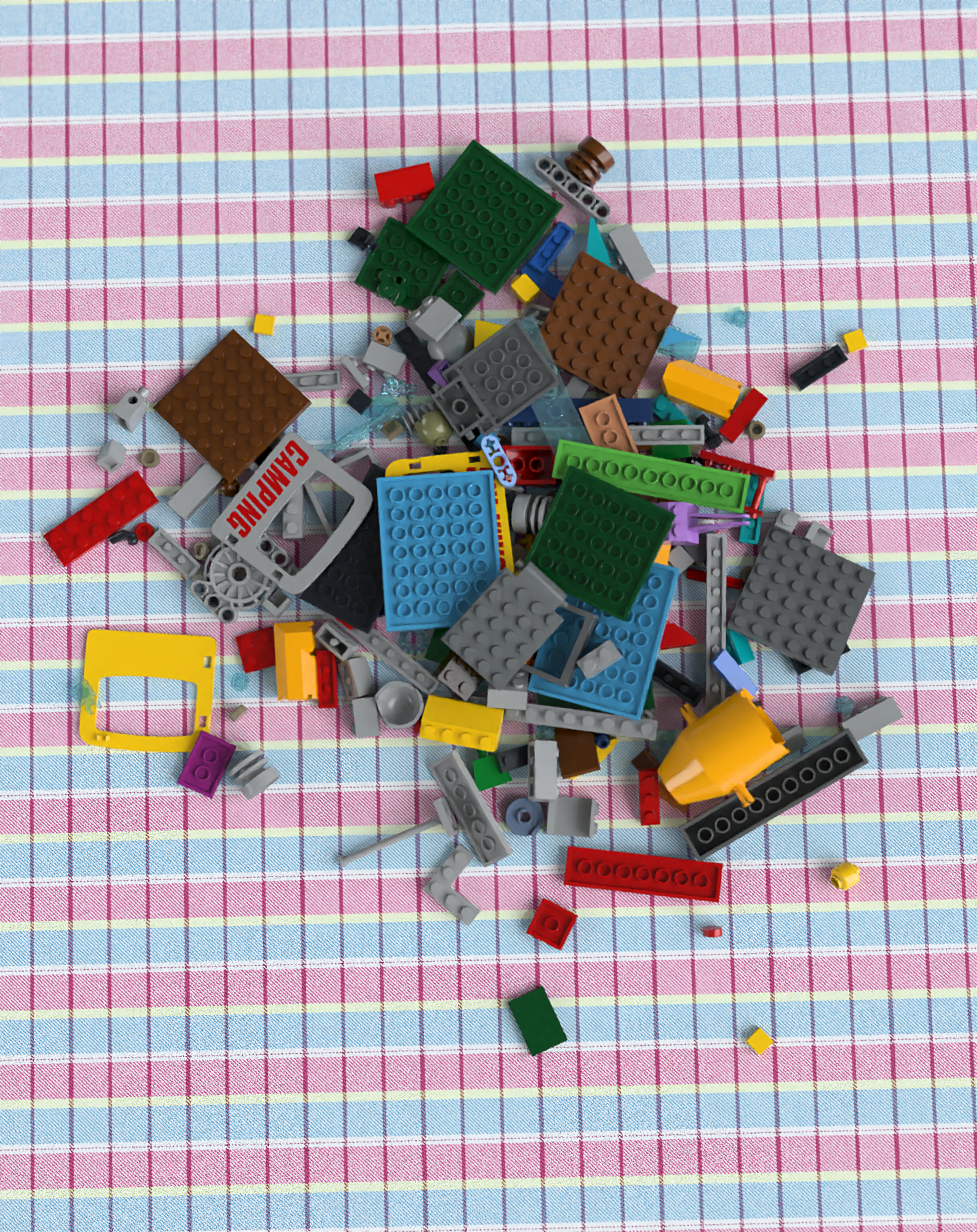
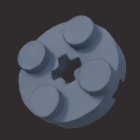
(524, 828)

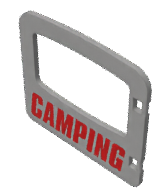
(269, 490)

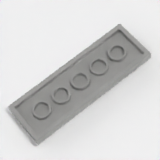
(470, 809)

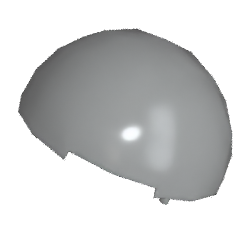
(452, 345)
(399, 705)

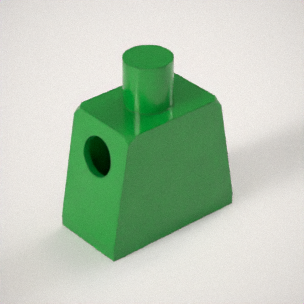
(487, 771)

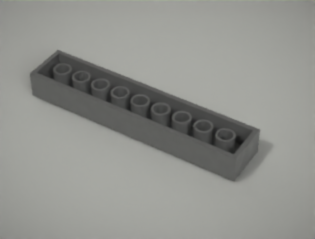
(774, 794)

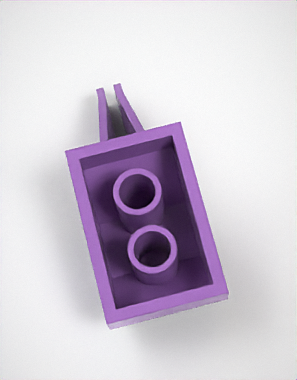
(685, 526)

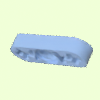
(500, 476)

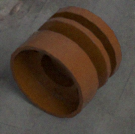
(589, 161)

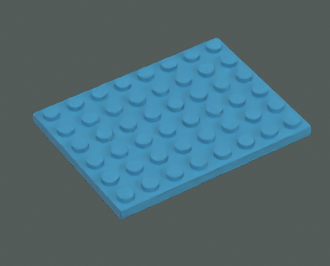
(436, 546)
(624, 684)

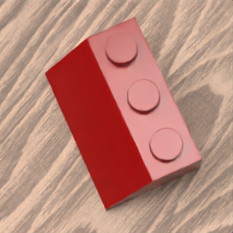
(404, 185)

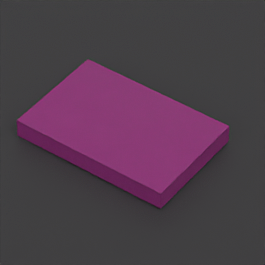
(206, 764)

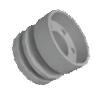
(529, 513)
(254, 774)

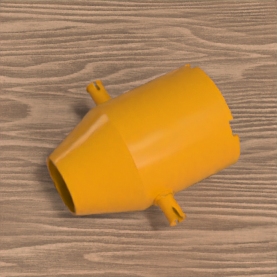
(721, 751)

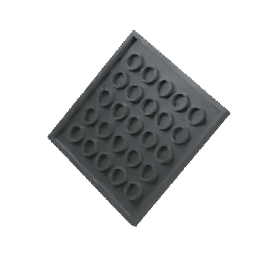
(801, 600)

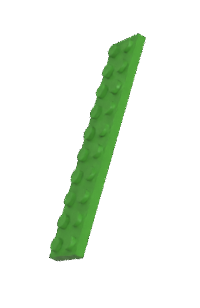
(655, 476)

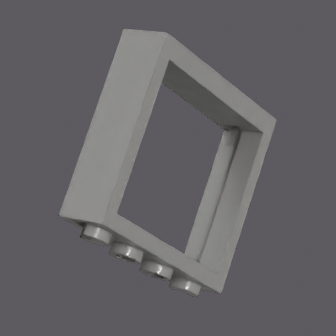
(344, 462)

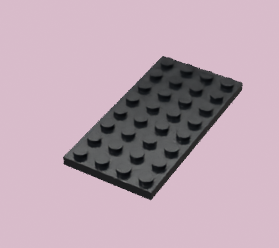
(353, 580)

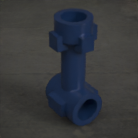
(602, 740)

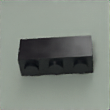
(677, 683)

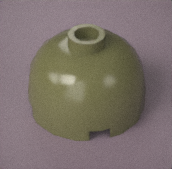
(434, 429)

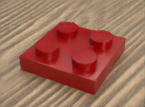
(257, 649)
(552, 924)

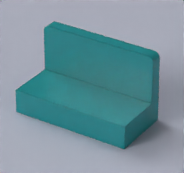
(738, 647)

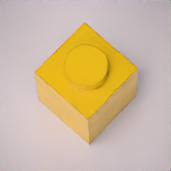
(524, 289)

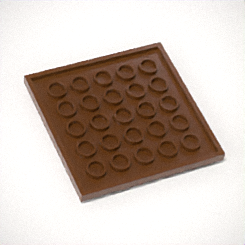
(605, 327)
(232, 406)

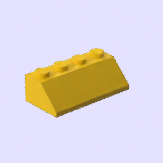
(461, 723)

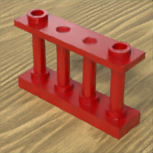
(728, 464)

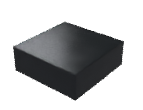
(359, 401)

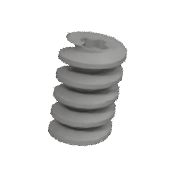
(411, 419)

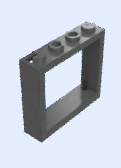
(576, 653)

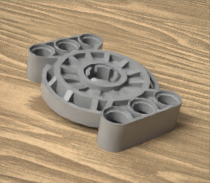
(231, 591)

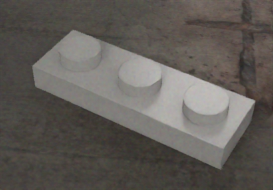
(175, 553)

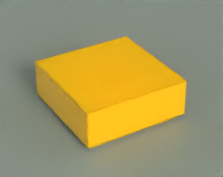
(264, 325)
(854, 341)
(759, 1041)

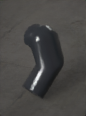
(124, 535)

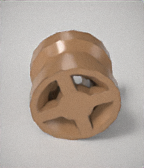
(380, 333)

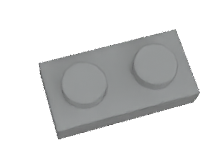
(361, 378)

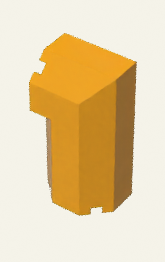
(700, 388)
(295, 661)

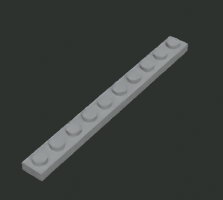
(641, 435)
(715, 616)
(388, 652)
(579, 720)

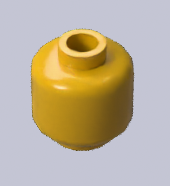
(845, 875)

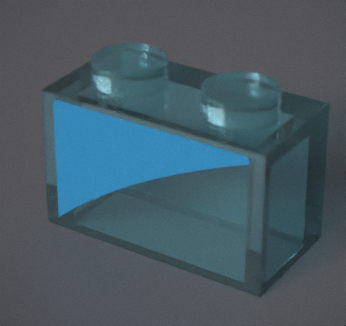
(679, 344)

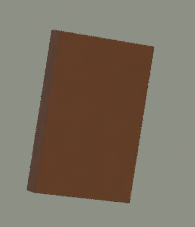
(576, 752)

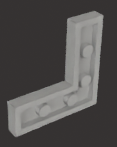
(441, 890)

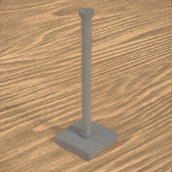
(444, 817)

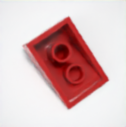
(531, 464)

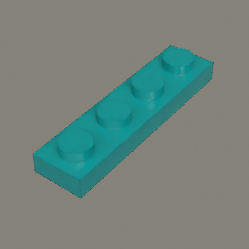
(750, 533)

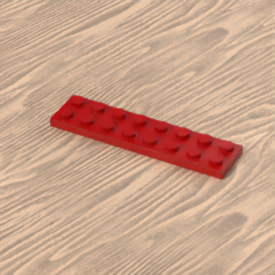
(643, 874)

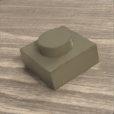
(392, 429)

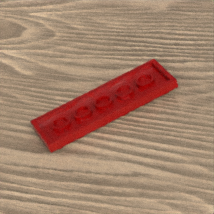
(101, 518)

